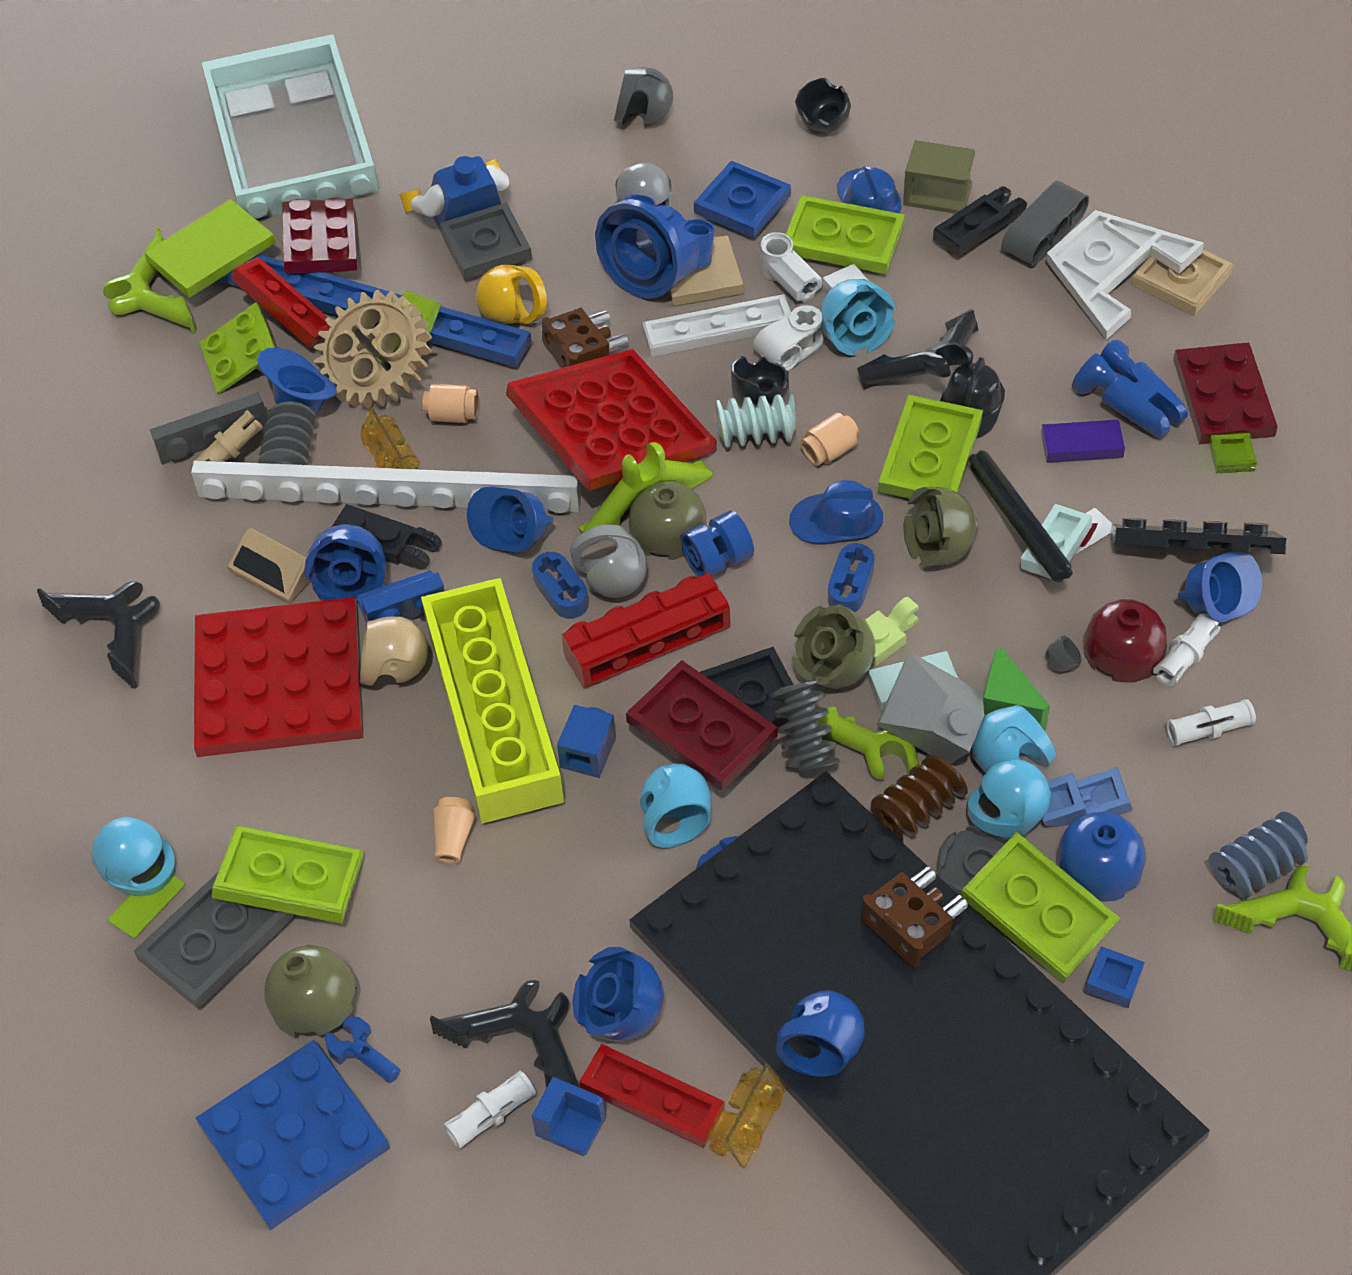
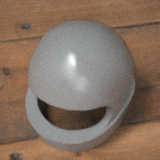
(644, 180)
(615, 572)

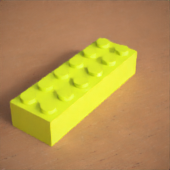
(492, 701)

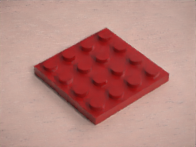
(606, 411)
(277, 677)

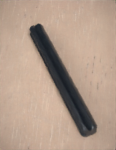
(1021, 516)

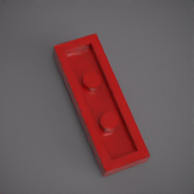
(281, 300)
(652, 1095)

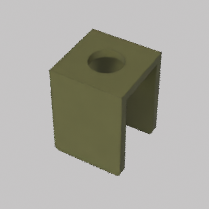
(938, 177)

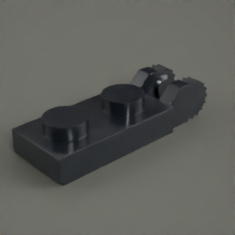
(978, 221)
(394, 536)

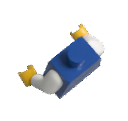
(459, 190)

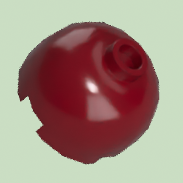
(1125, 640)

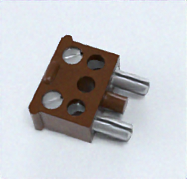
(576, 339)
(909, 917)

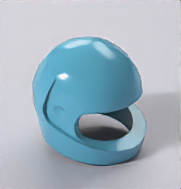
(1010, 733)
(1017, 791)
(676, 793)
(128, 849)

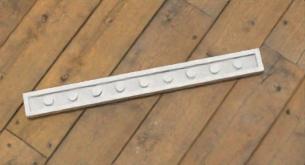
(374, 485)

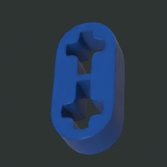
(858, 580)
(553, 588)

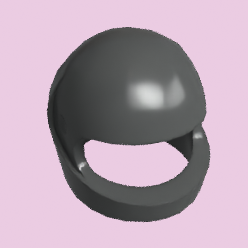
(644, 94)

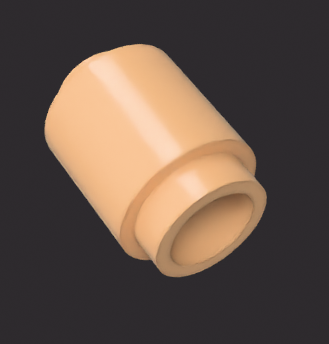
(451, 403)
(830, 439)

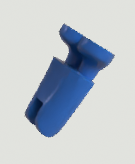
(1135, 393)

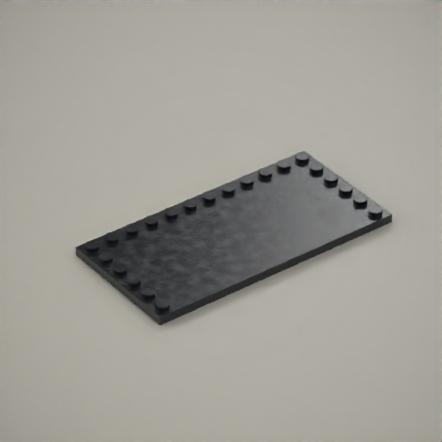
(977, 1079)

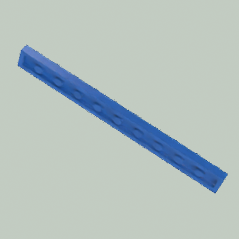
(450, 329)

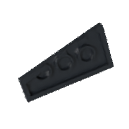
(1135, 532)

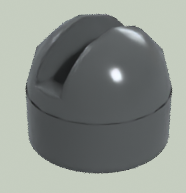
(1063, 655)

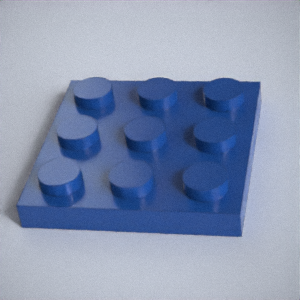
(292, 1134)

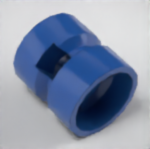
(722, 542)

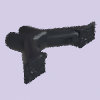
(931, 361)
(116, 610)
(518, 1017)

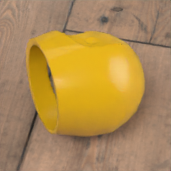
(500, 295)

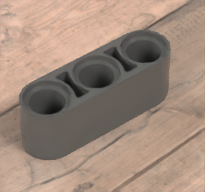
(1045, 222)

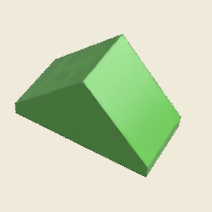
(1010, 687)

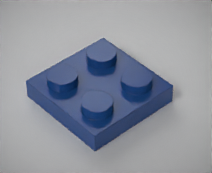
(742, 199)

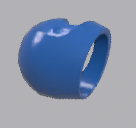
(832, 1024)

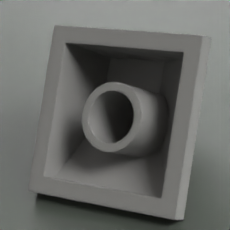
(933, 710)

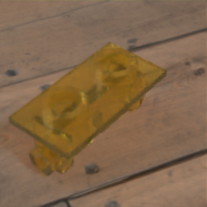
(387, 443)
(757, 1098)

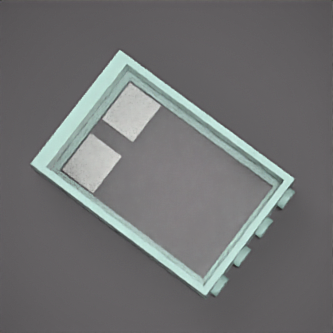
(289, 126)

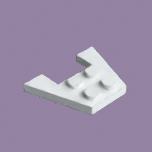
(1104, 253)

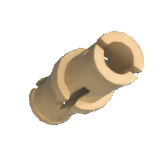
(229, 442)

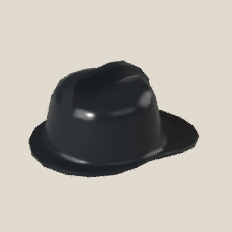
(978, 389)

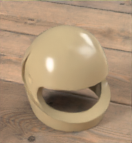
(392, 648)

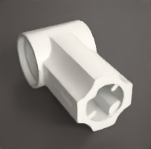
(784, 265)

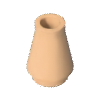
(451, 828)

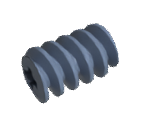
(1261, 854)

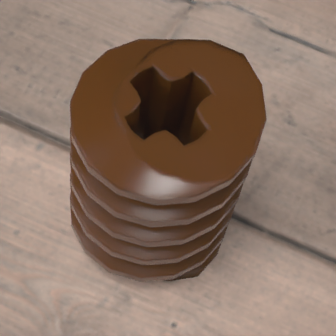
(917, 795)

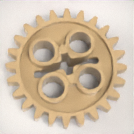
(398, 325)

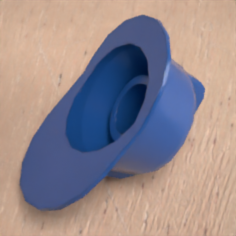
(869, 189)
(295, 378)
(837, 515)
(506, 518)
(1224, 586)

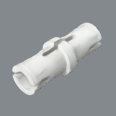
(1186, 650)
(1235, 714)
(489, 1109)

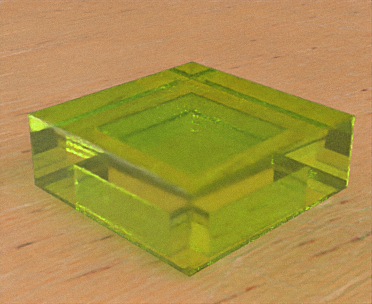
(1232, 453)

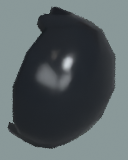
(823, 105)
(758, 379)

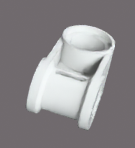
(790, 341)

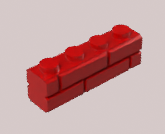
(645, 629)

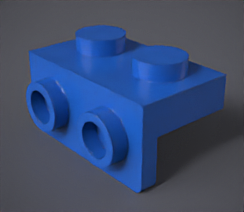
(400, 597)

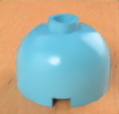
(857, 315)

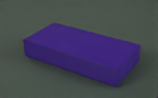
(1082, 440)

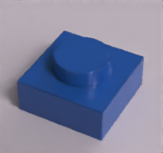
(1114, 977)

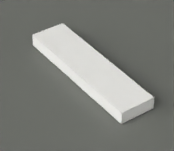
(713, 325)

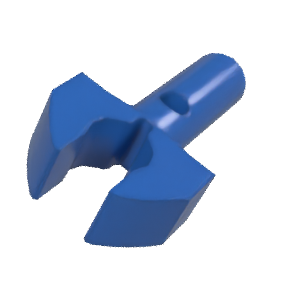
(360, 1049)

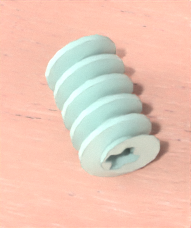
(756, 420)

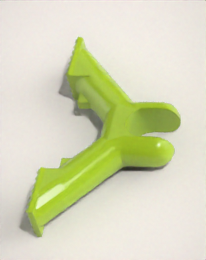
(134, 294)
(639, 477)
(869, 742)
(1295, 901)

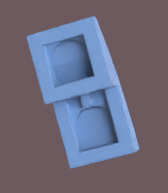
(1091, 794)

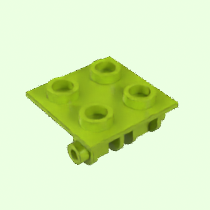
(234, 347)

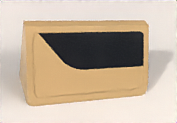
(269, 565)

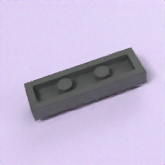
(198, 430)

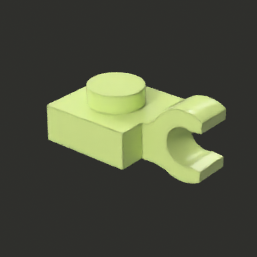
(890, 630)

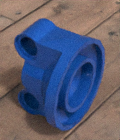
(650, 246)

